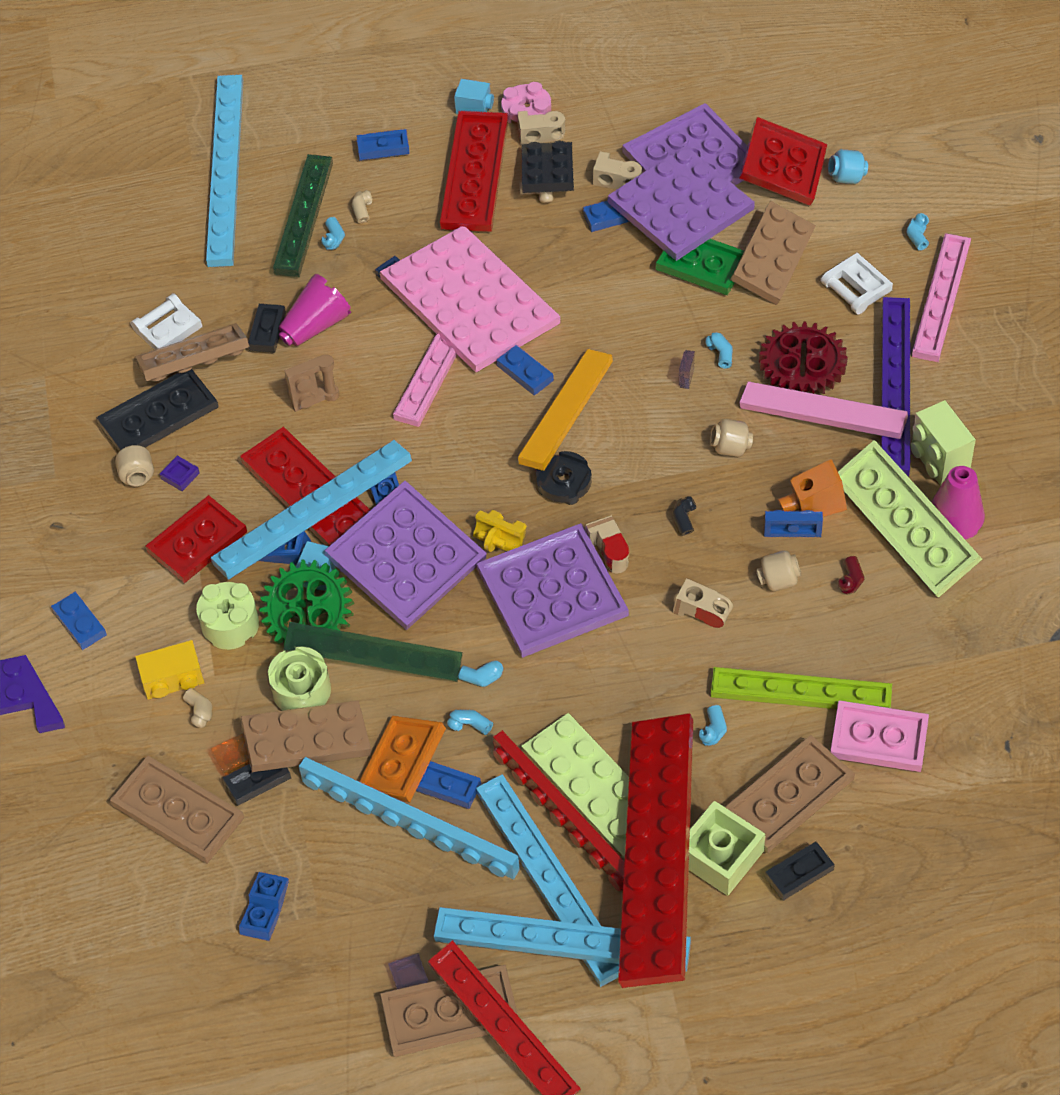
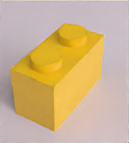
(169, 670)

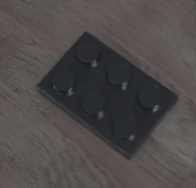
(547, 167)

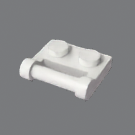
(862, 277)
(170, 330)

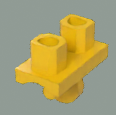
(497, 532)

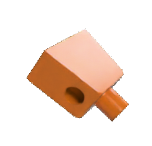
(817, 491)

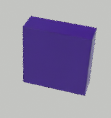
(179, 473)

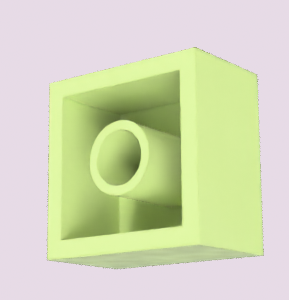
(941, 441)
(723, 847)

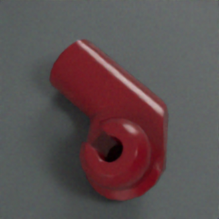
(854, 578)

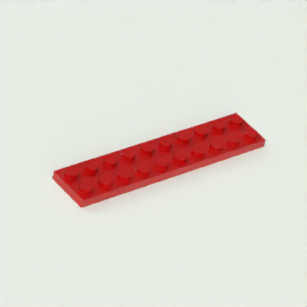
(657, 852)

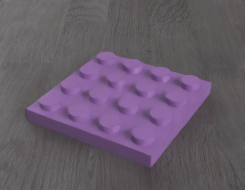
(702, 133)
(681, 202)
(405, 554)
(552, 590)

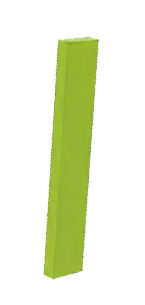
(797, 689)

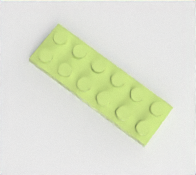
(907, 519)
(584, 777)

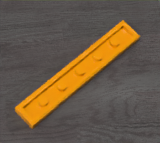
(565, 409)

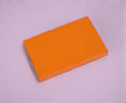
(402, 756)

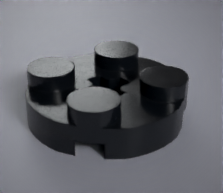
(567, 490)

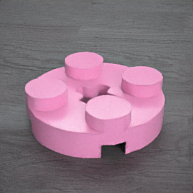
(525, 94)

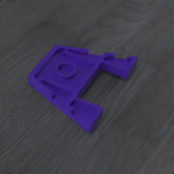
(24, 690)

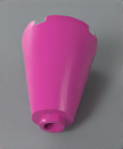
(313, 312)
(961, 501)

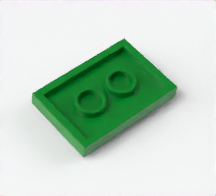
(707, 265)

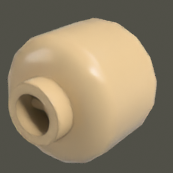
(731, 437)
(134, 465)
(779, 571)

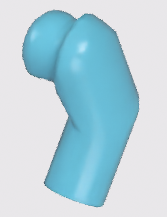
(916, 230)
(335, 236)
(725, 349)
(484, 675)
(469, 717)
(717, 727)

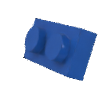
(383, 144)
(602, 216)
(525, 370)
(793, 523)
(78, 620)
(449, 785)

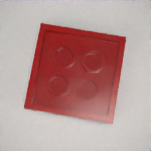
(783, 161)

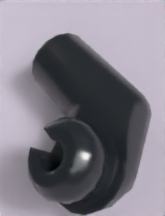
(681, 513)

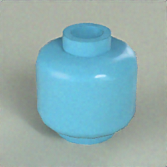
(847, 166)

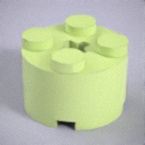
(227, 614)
(299, 679)

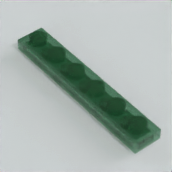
(303, 216)
(376, 651)

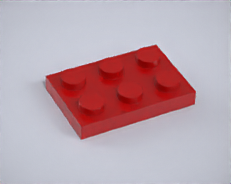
(195, 538)

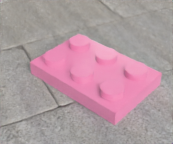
(879, 736)

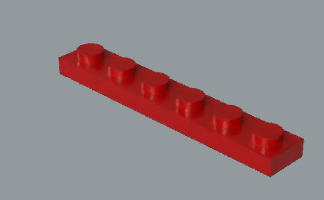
(502, 1022)

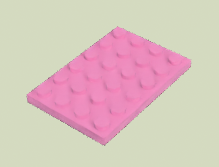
(470, 298)

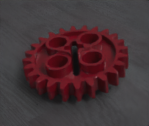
(782, 358)

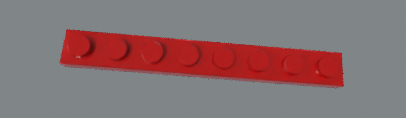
(560, 809)

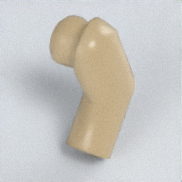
(359, 205)

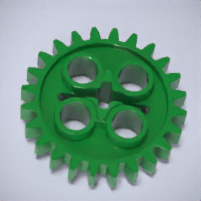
(332, 602)

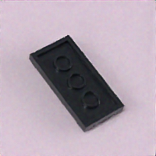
(158, 411)

